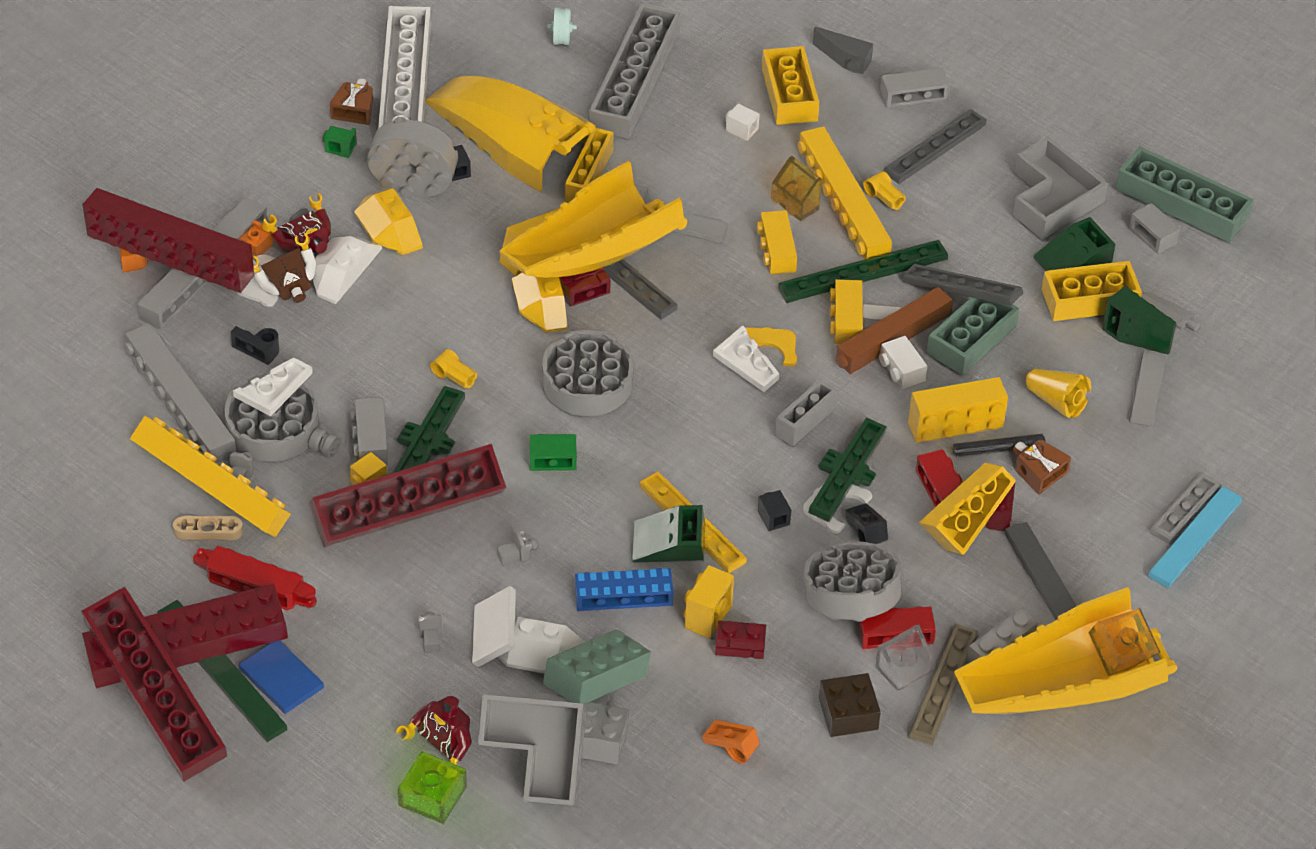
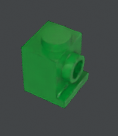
(340, 141)

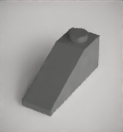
(844, 50)

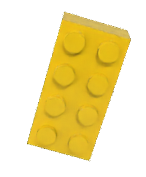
(790, 85)
(1085, 289)
(957, 409)

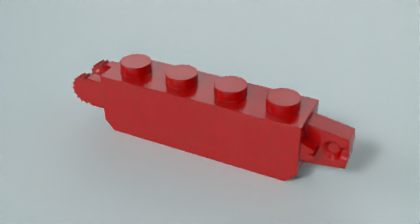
(245, 572)

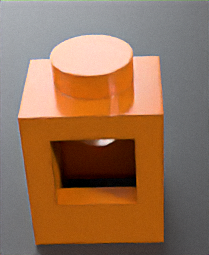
(258, 238)

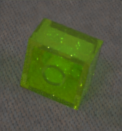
(432, 787)

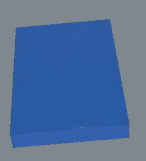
(281, 676)

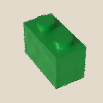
(553, 452)

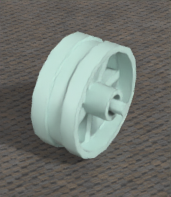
(562, 26)

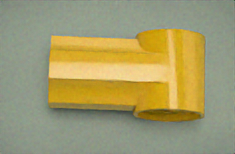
(882, 187)
(449, 366)

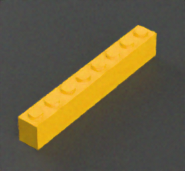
(844, 193)
(210, 476)

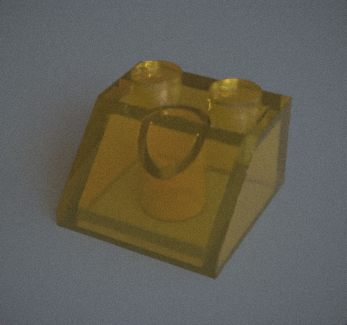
(797, 189)
(1123, 641)

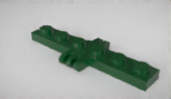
(431, 435)
(847, 469)

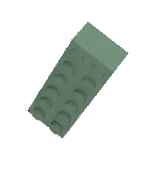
(1184, 194)

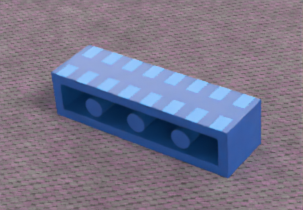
(624, 589)

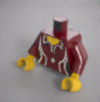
(314, 224)
(443, 726)

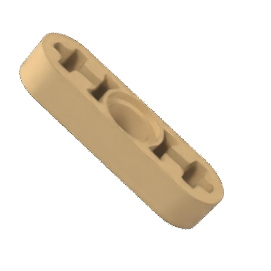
(201, 521)

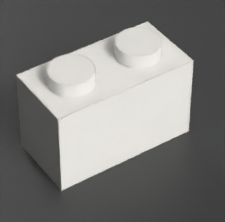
(903, 362)

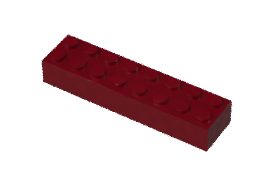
(168, 240)
(407, 495)
(205, 630)
(154, 684)

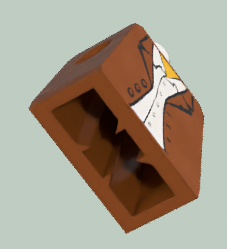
(353, 103)
(1041, 464)

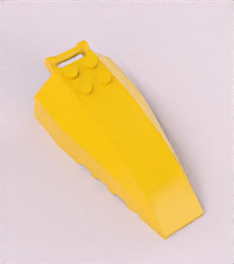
(510, 123)
(594, 228)
(1058, 666)

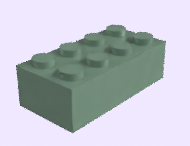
(971, 333)
(597, 667)

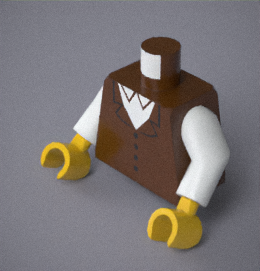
(288, 274)

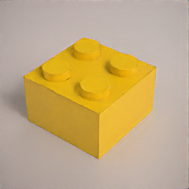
(708, 601)

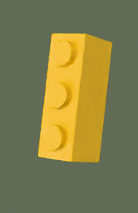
(777, 242)
(846, 310)

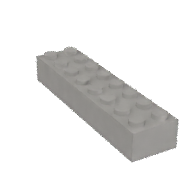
(635, 70)

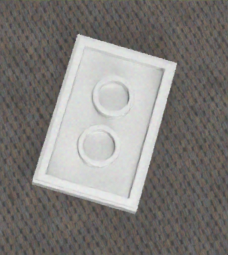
(494, 626)

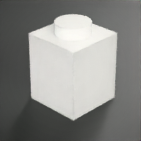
(742, 122)

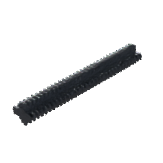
(995, 444)

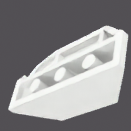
(342, 265)
(536, 642)

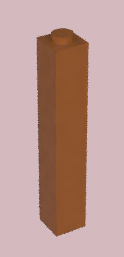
(904, 322)

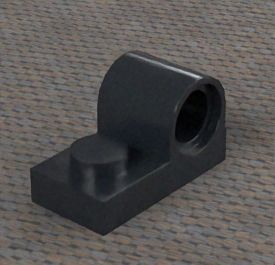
(262, 346)
(869, 524)

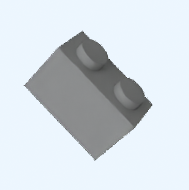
(1154, 228)

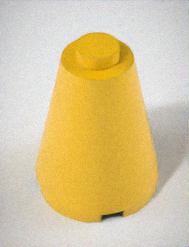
(1060, 390)

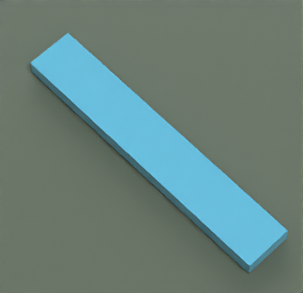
(1195, 537)

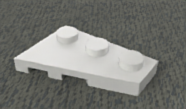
(745, 359)
(275, 388)

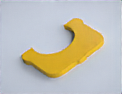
(780, 339)

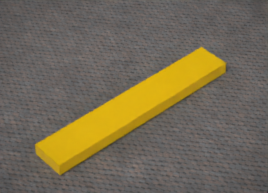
(715, 544)

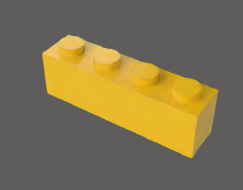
(590, 162)

